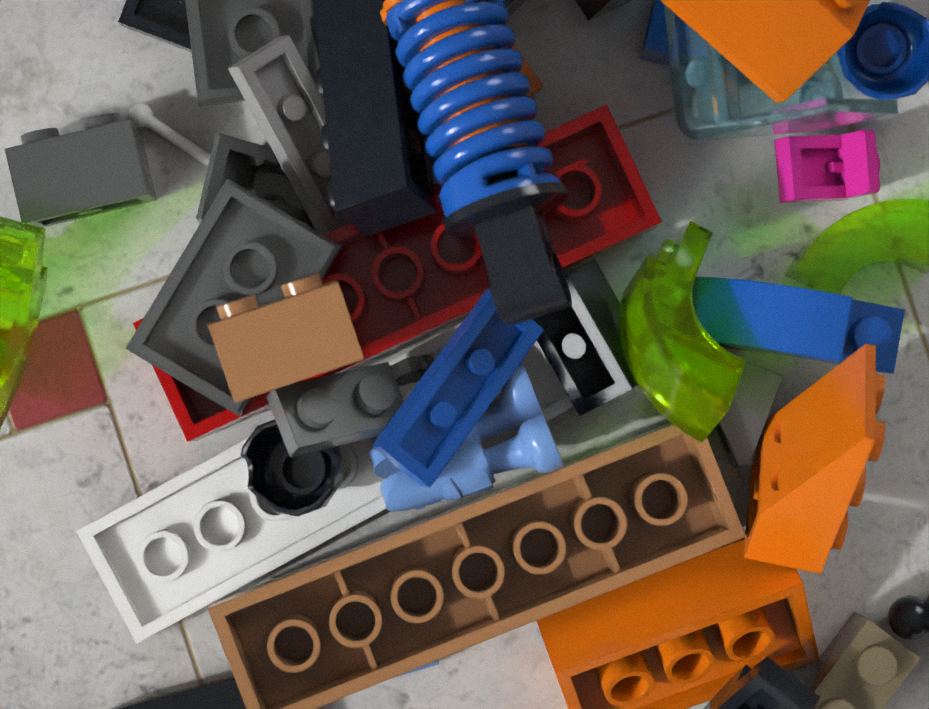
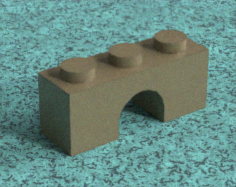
(861, 667)

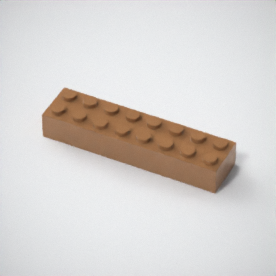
(476, 571)

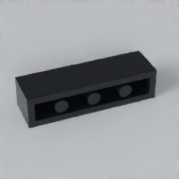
(370, 125)

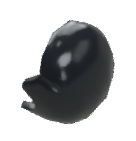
(286, 482)

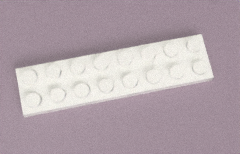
(213, 535)

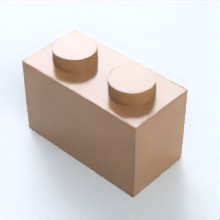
(284, 338)

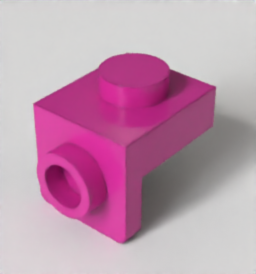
(827, 167)

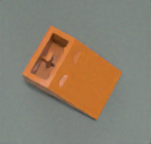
(814, 466)

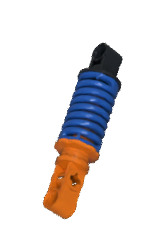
(484, 145)

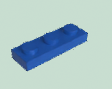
(455, 392)

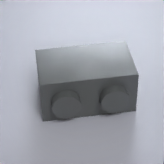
(80, 171)

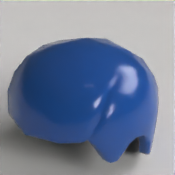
(887, 52)

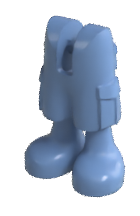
(473, 467)

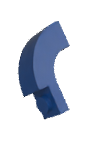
(795, 321)

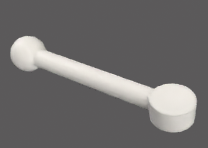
(143, 117)

